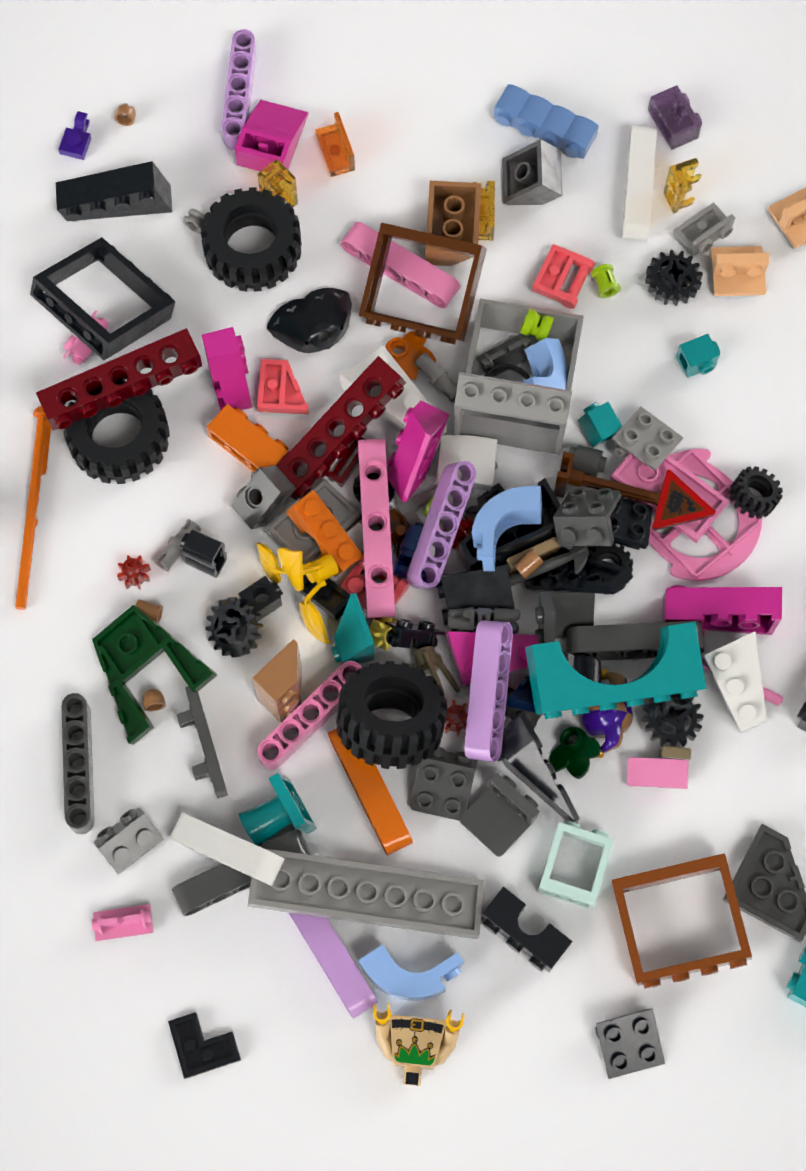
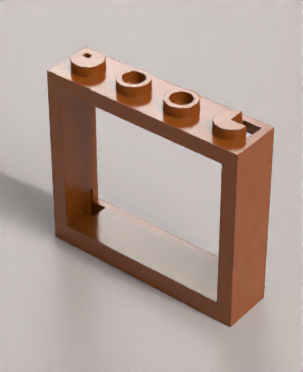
(669, 874)

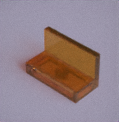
(336, 147)

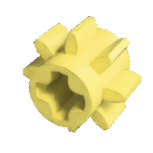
(380, 631)

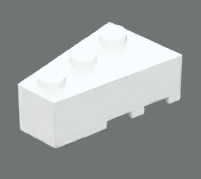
(740, 680)

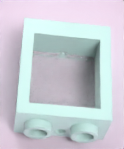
(576, 864)

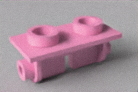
(77, 348)
(122, 922)

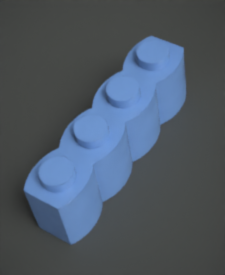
(545, 121)

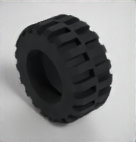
(246, 210)
(127, 460)
(391, 741)

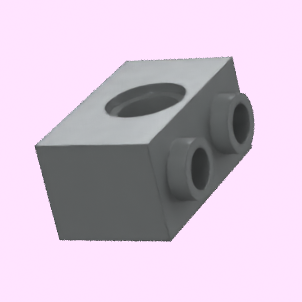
(263, 496)

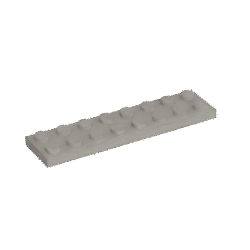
(372, 895)

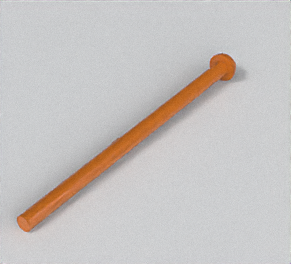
(38, 468)

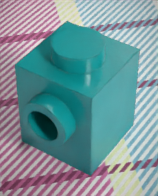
(698, 356)
(599, 423)

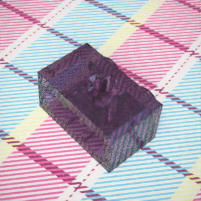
(675, 117)

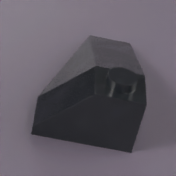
(523, 757)

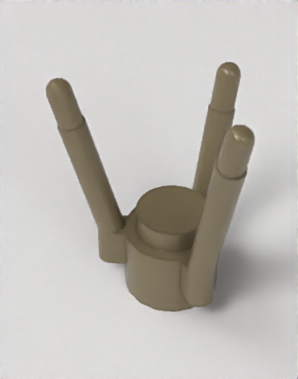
(428, 661)

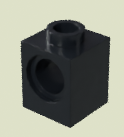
(263, 586)

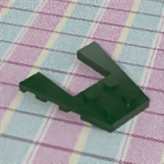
(128, 648)

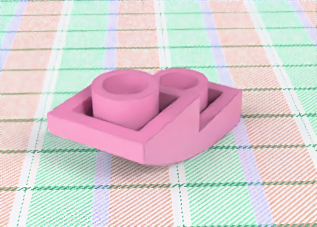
(657, 773)

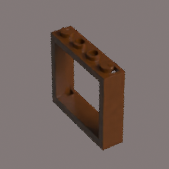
(376, 271)

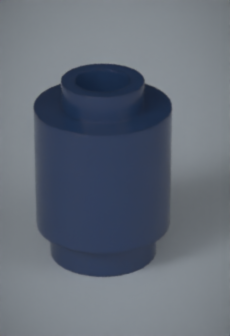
(410, 541)

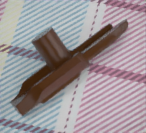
(398, 528)

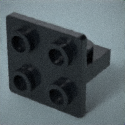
(631, 523)

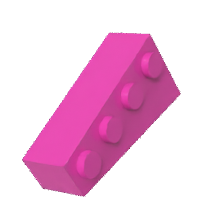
(725, 608)

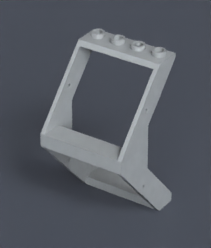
(512, 410)

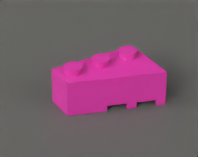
(227, 368)
(462, 651)

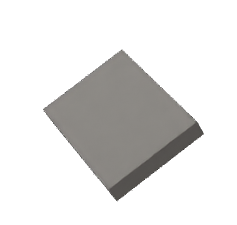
(287, 535)

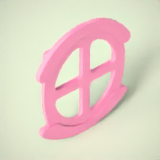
(731, 553)

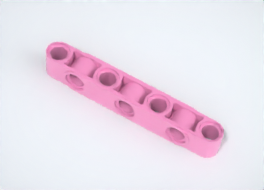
(376, 544)

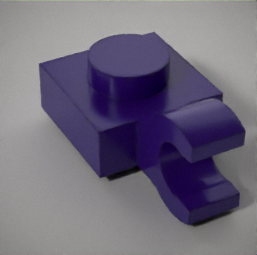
(76, 140)

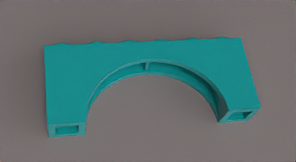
(561, 688)

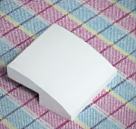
(476, 450)

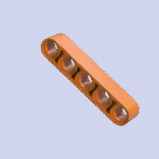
(374, 798)

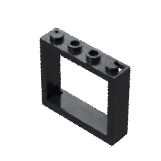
(81, 323)

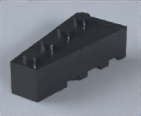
(115, 193)
(517, 537)

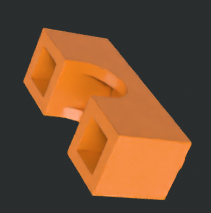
(315, 518)

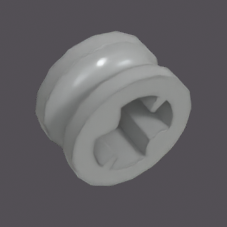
(194, 220)

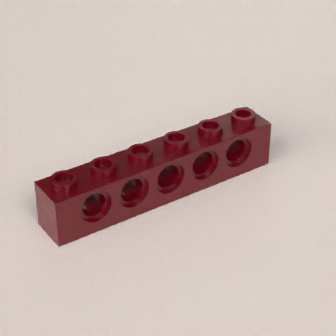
(124, 367)
(341, 414)

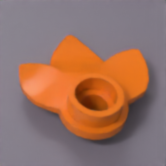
(412, 349)

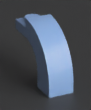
(547, 364)
(500, 513)
(404, 984)

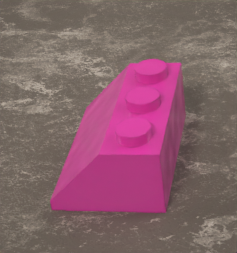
(416, 448)

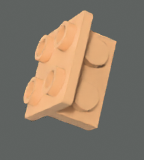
(791, 217)
(739, 270)

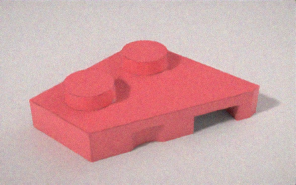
(279, 389)

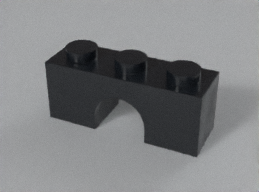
(543, 949)

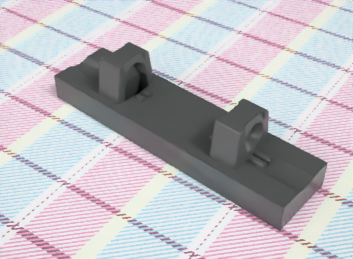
(211, 766)

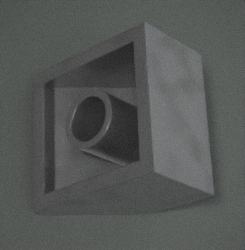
(532, 175)

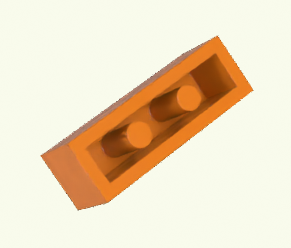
(245, 440)

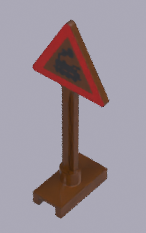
(674, 503)

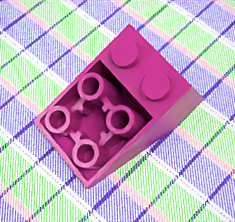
(269, 135)

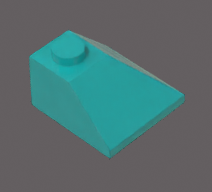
(353, 636)

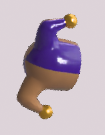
(609, 723)

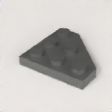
(771, 884)

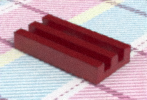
(333, 476)

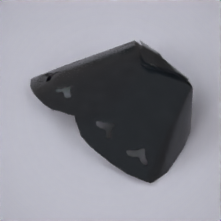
(311, 318)

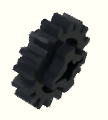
(682, 271)
(224, 627)
(676, 728)

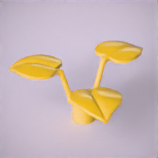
(292, 565)

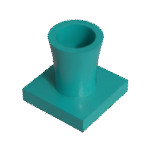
(276, 813)

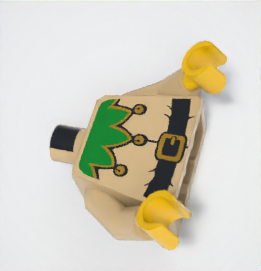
(415, 1041)

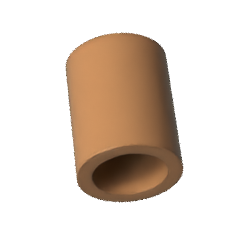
(528, 563)
(153, 610)

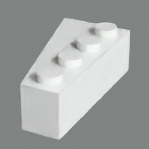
(395, 408)

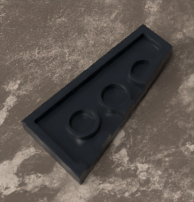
(595, 577)

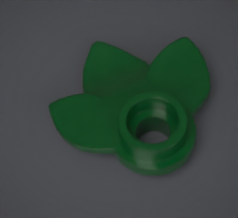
(575, 755)

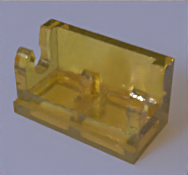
(279, 181)
(679, 183)
(487, 212)

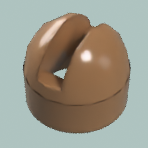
(130, 113)
(153, 700)

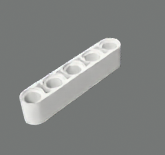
(639, 183)
(227, 849)

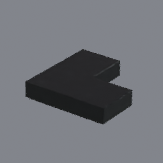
(196, 1053)

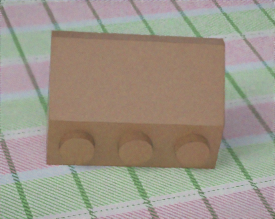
(452, 214)
(280, 682)

